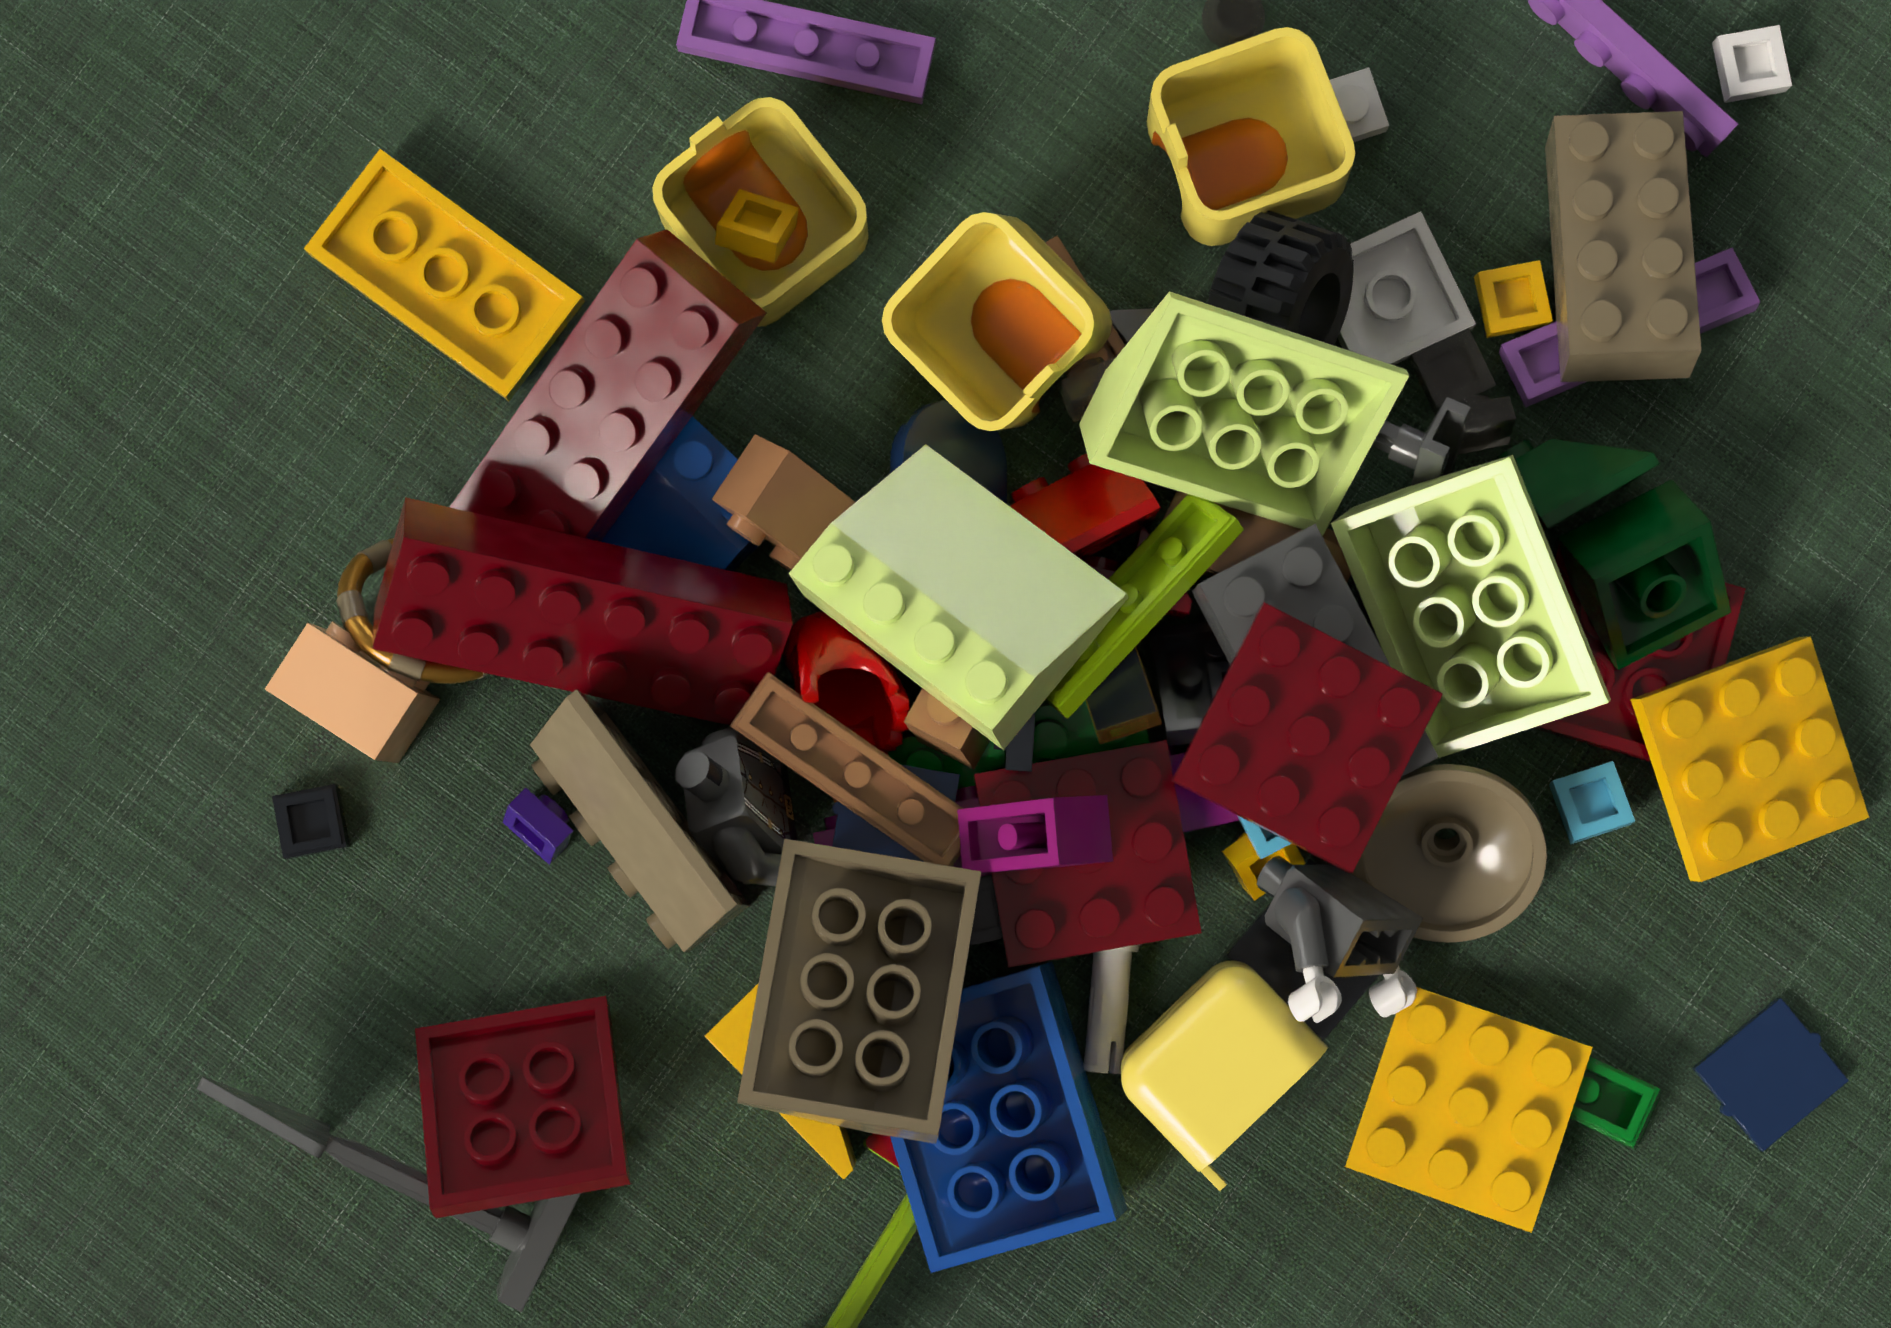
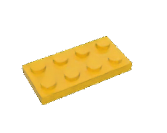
(444, 274)

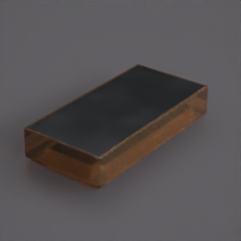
(1123, 702)

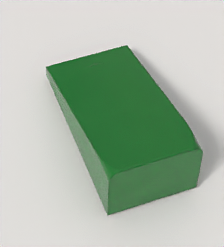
(1614, 1103)

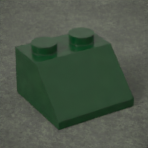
(1646, 573)

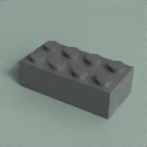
(1304, 583)

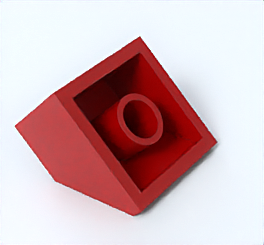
(1087, 507)

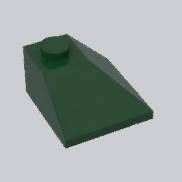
(1574, 475)

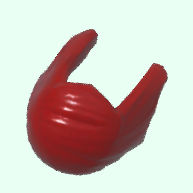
(847, 680)

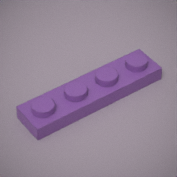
(809, 46)
(1644, 72)
(1722, 296)

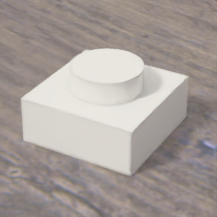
(1751, 63)
(1360, 104)

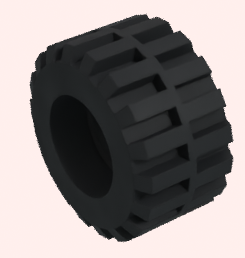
(1287, 276)

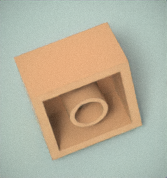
(352, 693)

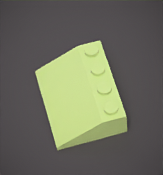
(1239, 412)
(958, 592)
(1472, 604)

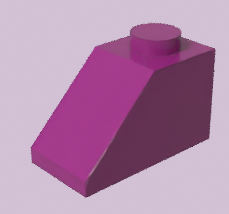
(1035, 834)

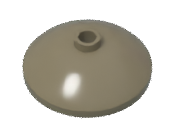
(1464, 882)

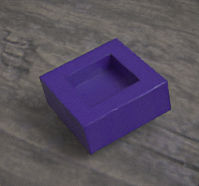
(539, 824)

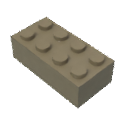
(1622, 247)

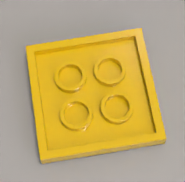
(1750, 758)
(1469, 1108)

